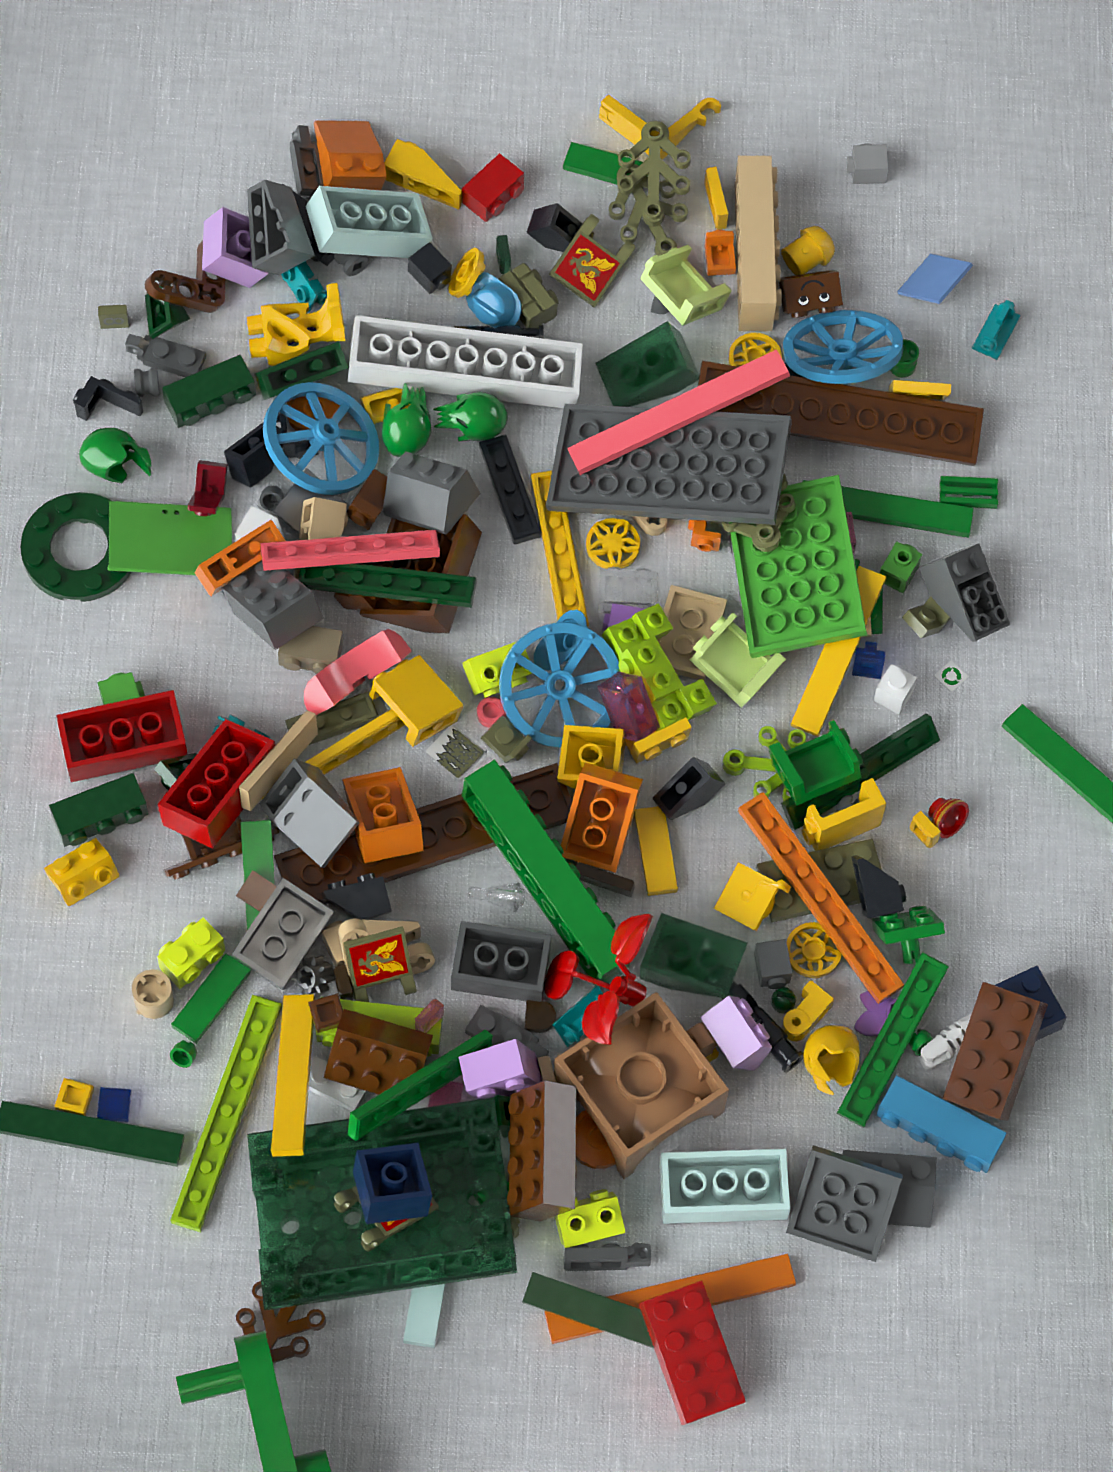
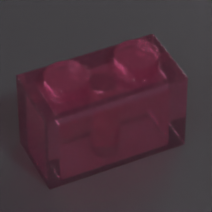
(629, 705)

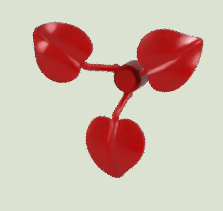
(602, 1014)

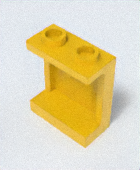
(417, 698)
(847, 823)

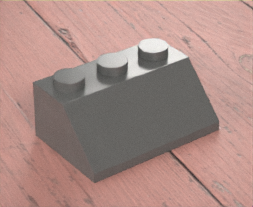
(428, 492)
(917, 1188)

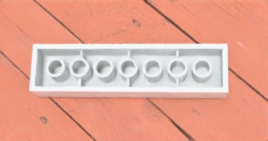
(464, 361)

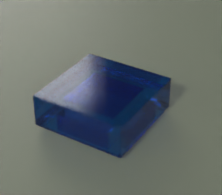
(114, 1104)

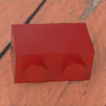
(493, 188)

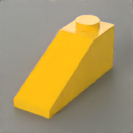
(416, 171)

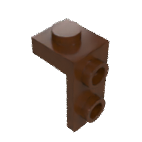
(369, 500)

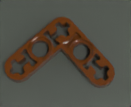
(198, 287)

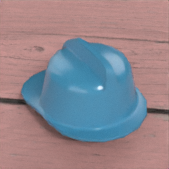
(494, 301)
(565, 643)

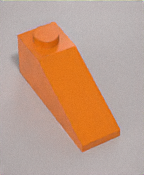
(236, 558)

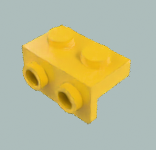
(656, 742)
(82, 871)

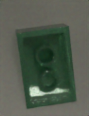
(648, 368)
(691, 958)

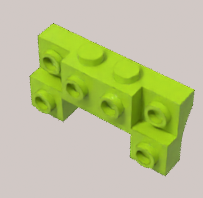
(641, 655)

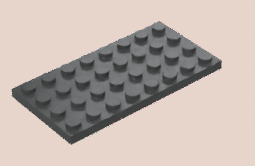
(707, 471)

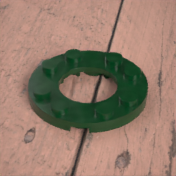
(41, 565)

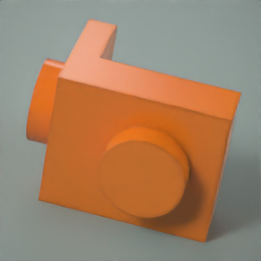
(720, 252)
(704, 539)

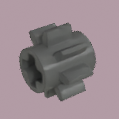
(315, 974)

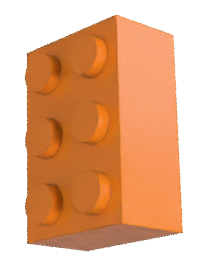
(600, 817)

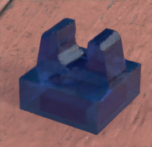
(868, 661)

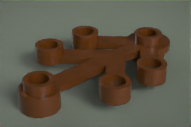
(280, 1327)

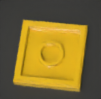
(925, 390)

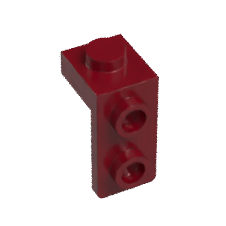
(209, 488)

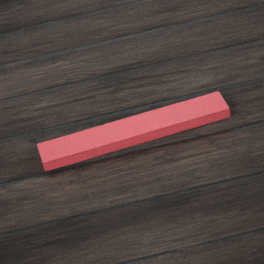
(350, 550)

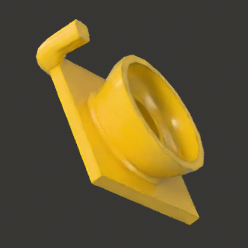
(749, 896)

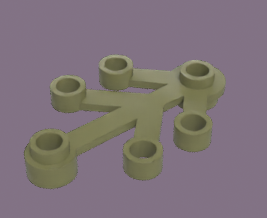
(653, 168)
(636, 214)
(757, 533)

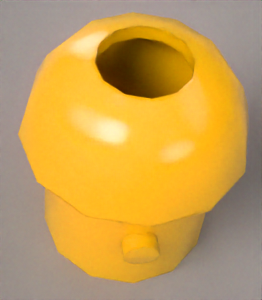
(808, 250)

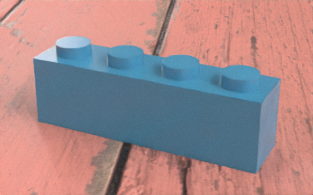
(940, 1124)

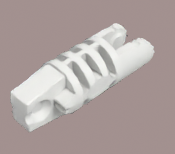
(945, 1044)

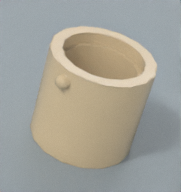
(152, 994)

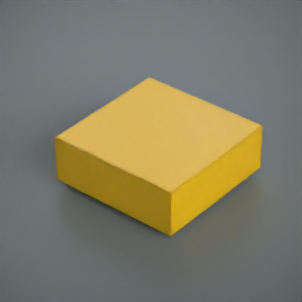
(925, 829)
(74, 1097)

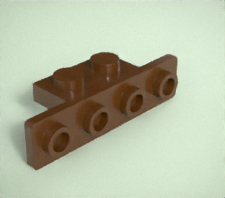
(205, 856)

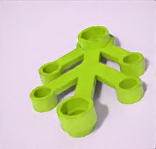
(762, 764)

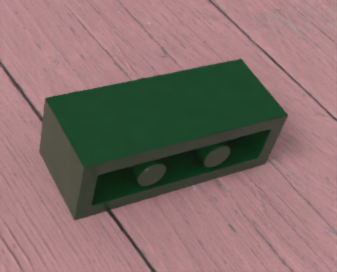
(301, 369)
(209, 391)
(99, 810)

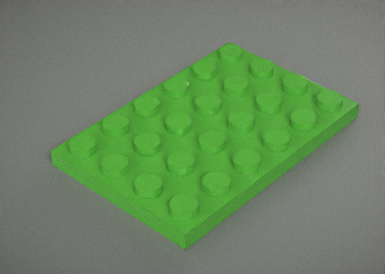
(807, 585)

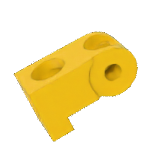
(800, 1021)

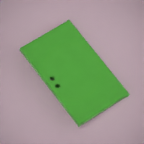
(164, 542)

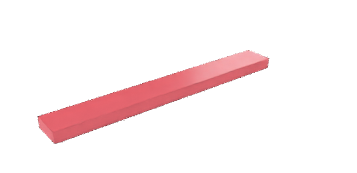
(678, 412)

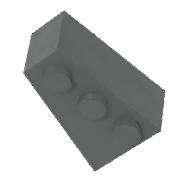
(276, 228)

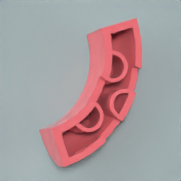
(349, 670)

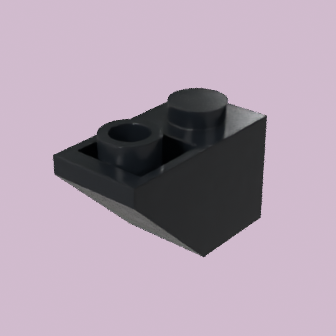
(361, 899)

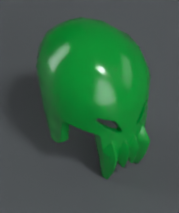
(481, 413)
(407, 427)
(108, 449)

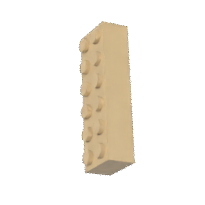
(757, 243)

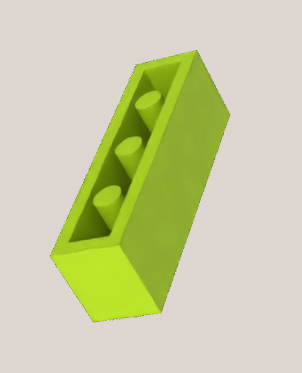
(395, 1014)

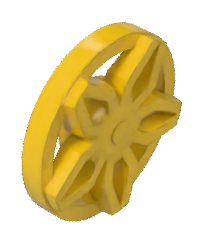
(466, 273)
(752, 352)
(613, 543)
(812, 950)

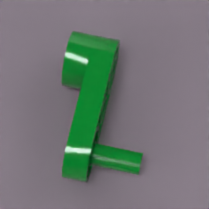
(256, 1376)

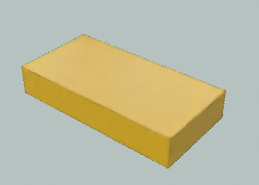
(716, 198)

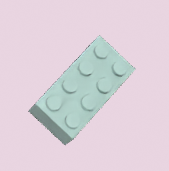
(368, 222)
(724, 1186)

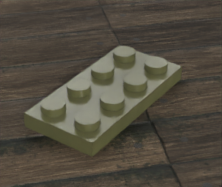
(837, 868)

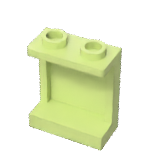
(682, 287)
(728, 661)

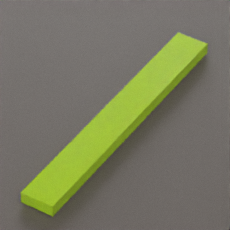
(226, 1113)

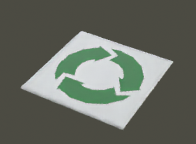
(951, 676)

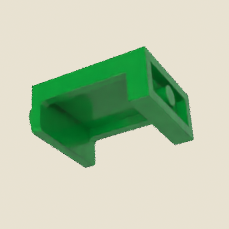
(817, 764)

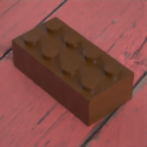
(995, 1051)
(542, 1151)

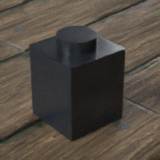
(430, 268)

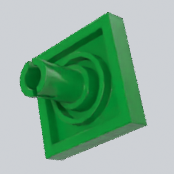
(907, 929)

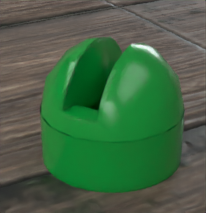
(920, 1040)
(178, 1052)

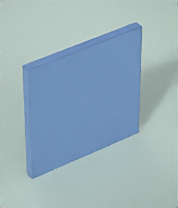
(935, 278)

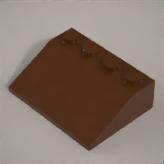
(455, 558)

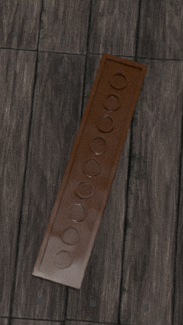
(865, 417)
(447, 834)

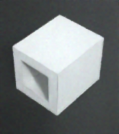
(895, 689)

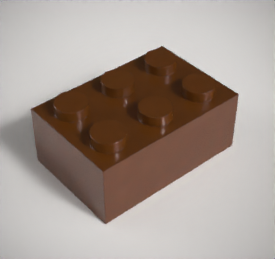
(374, 1052)

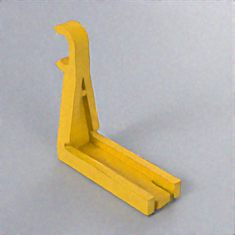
(631, 125)

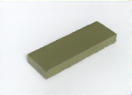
(342, 717)

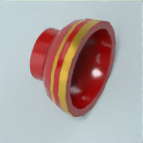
(948, 815)

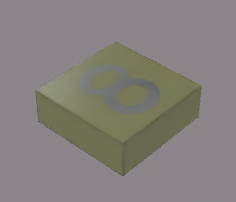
(113, 316)

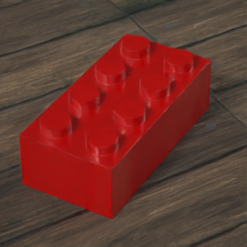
(121, 735)
(207, 792)
(692, 1352)

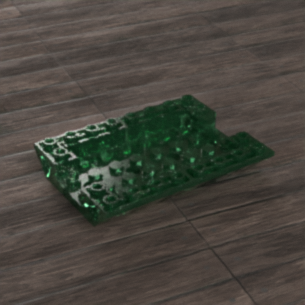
(326, 1254)

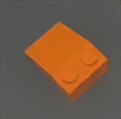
(349, 155)
(385, 814)

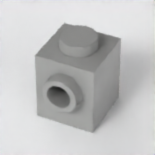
(868, 164)

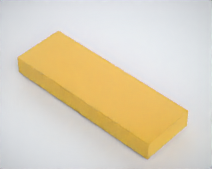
(655, 851)

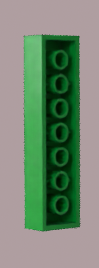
(543, 869)

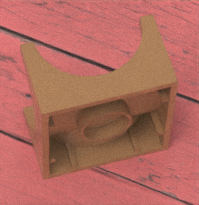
(642, 1082)

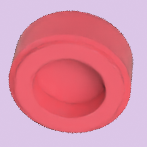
(489, 711)

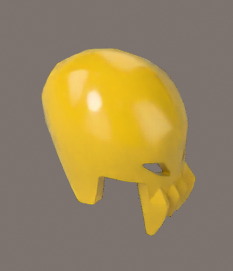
(832, 1055)

